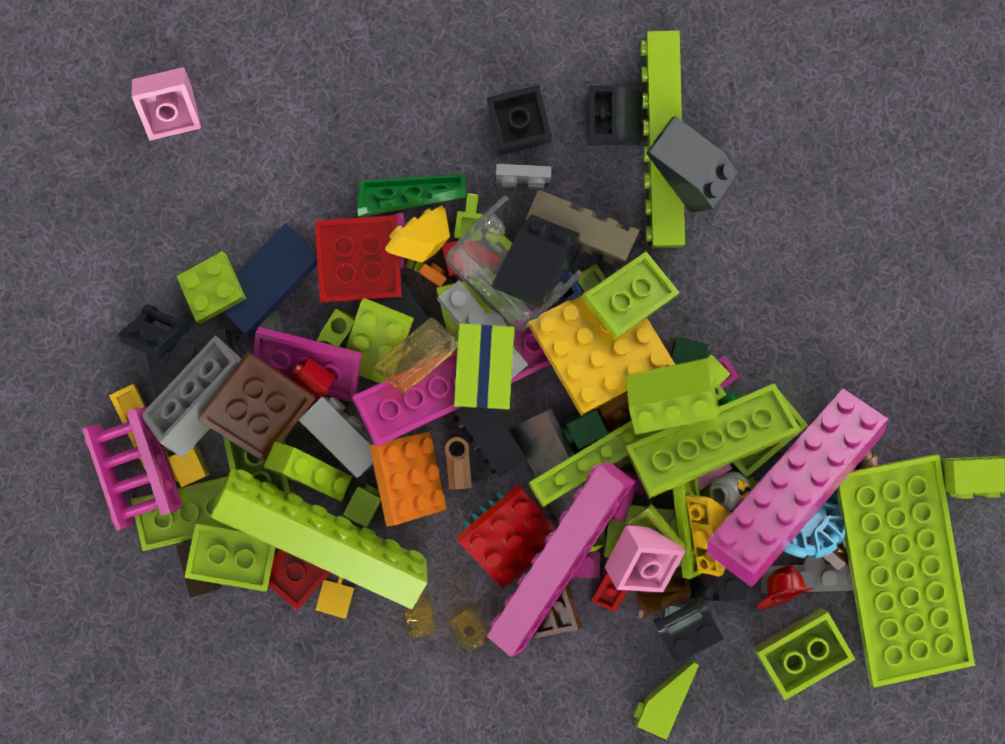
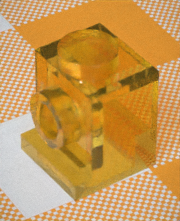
(421, 618)
(466, 618)

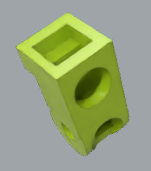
(337, 328)

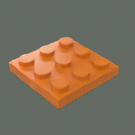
(408, 478)

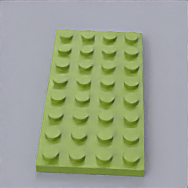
(904, 570)

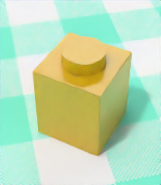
(190, 467)

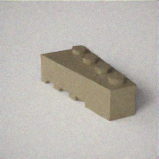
(596, 236)

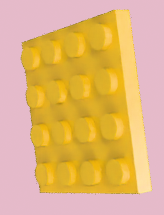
(589, 357)

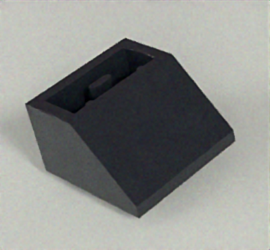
(613, 115)

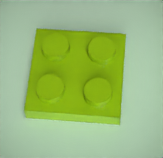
(211, 287)

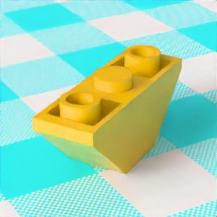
(421, 236)
(705, 519)

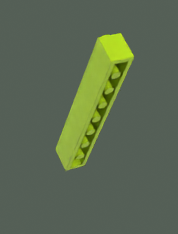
(662, 102)

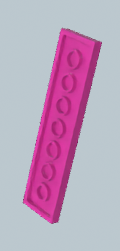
(392, 414)

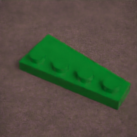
(402, 193)

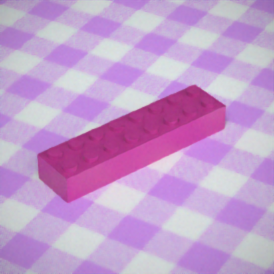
(796, 487)

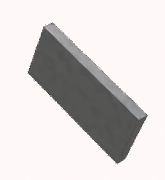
(546, 448)

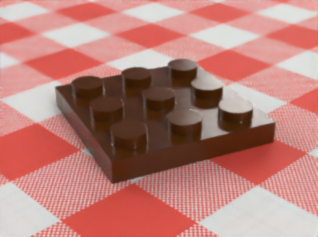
(256, 406)

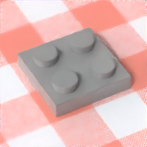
(512, 175)

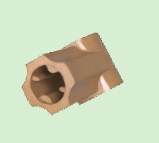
(458, 465)

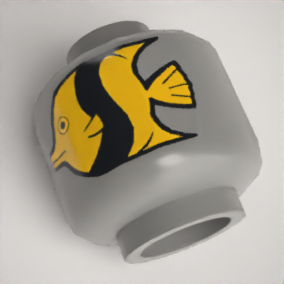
(729, 490)

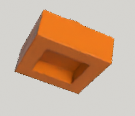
(434, 274)

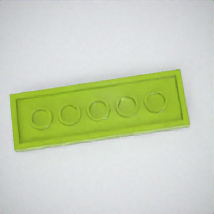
(704, 446)

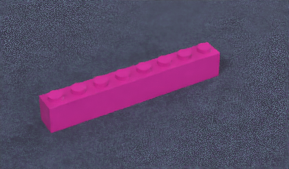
(560, 558)

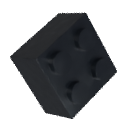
(519, 120)

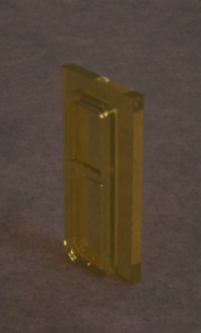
(417, 355)

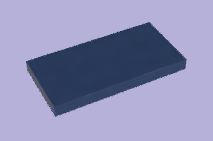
(271, 278)

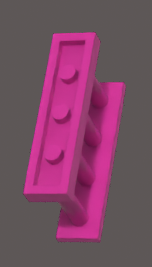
(155, 461)

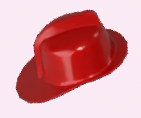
(783, 587)

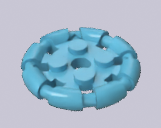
(821, 543)

